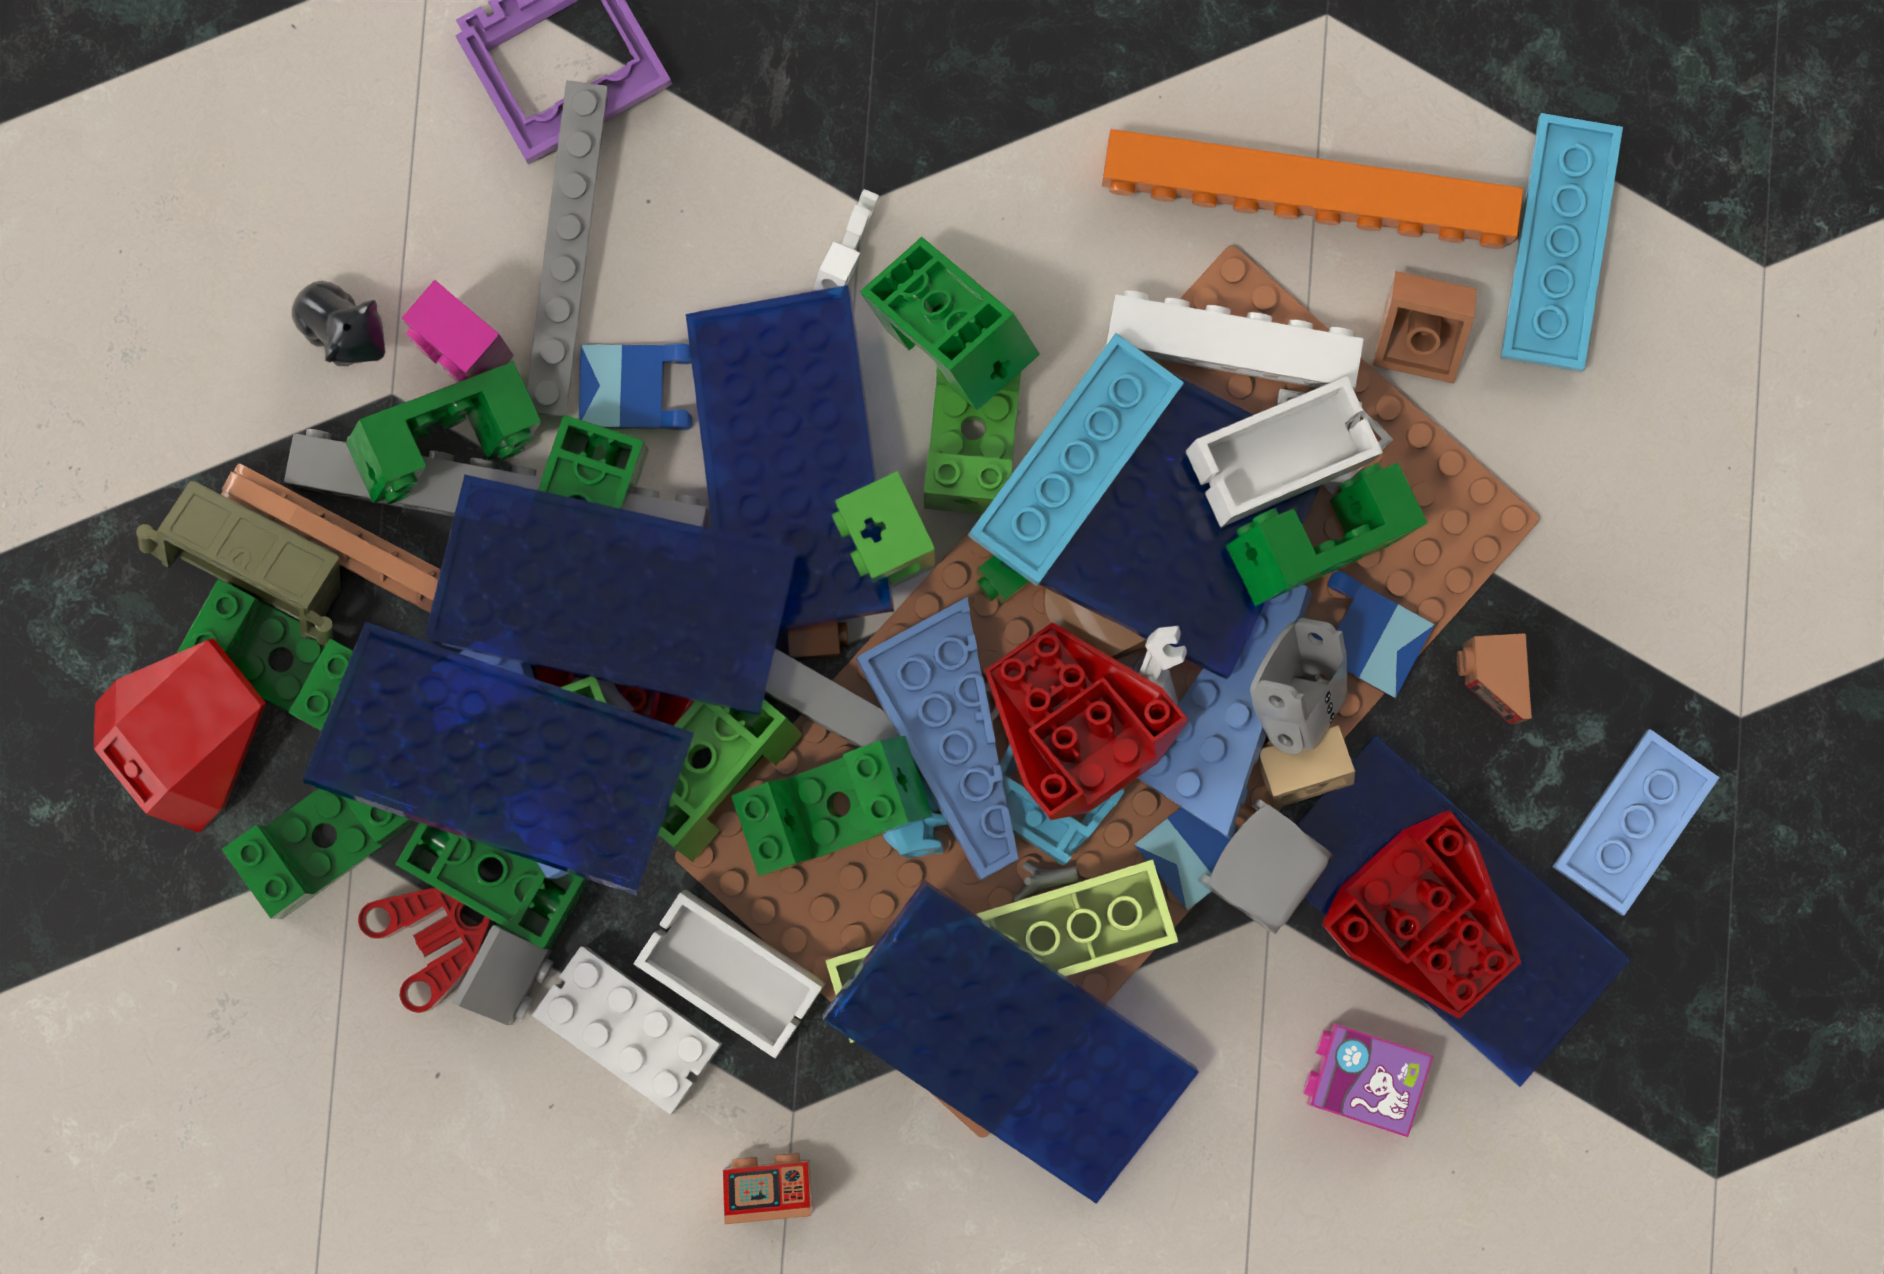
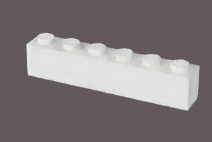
(1235, 343)

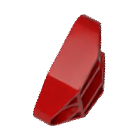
(447, 970)

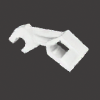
(843, 258)
(1161, 657)

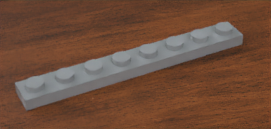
(566, 247)

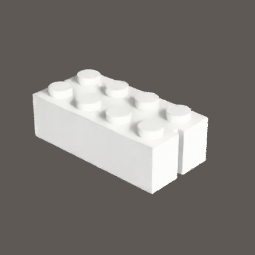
(1283, 451)
(729, 973)
(627, 1029)

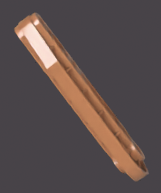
(357, 548)

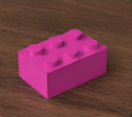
(454, 335)

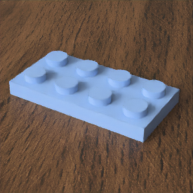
(1635, 822)

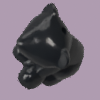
(333, 320)

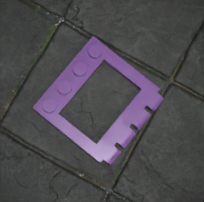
(540, 132)

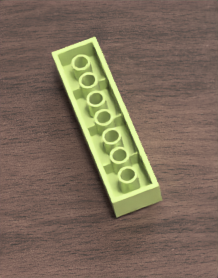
(1074, 924)

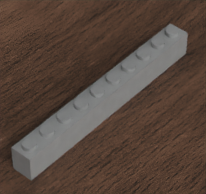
(328, 468)

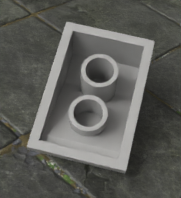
(503, 976)

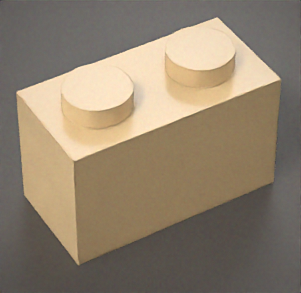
(1308, 773)

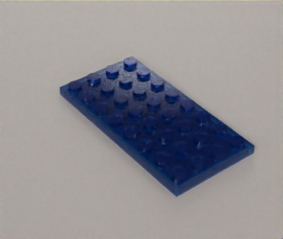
(788, 439)
(611, 594)
(499, 758)
(1560, 953)
(1009, 1042)

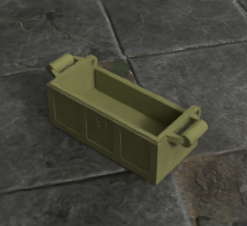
(249, 555)

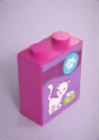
(1367, 1079)

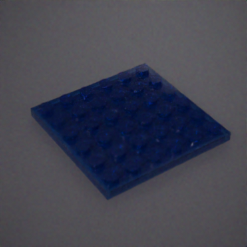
(1156, 548)

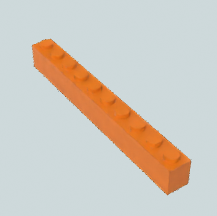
(1312, 188)

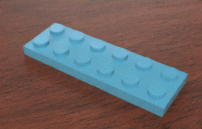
(1561, 242)
(1075, 459)

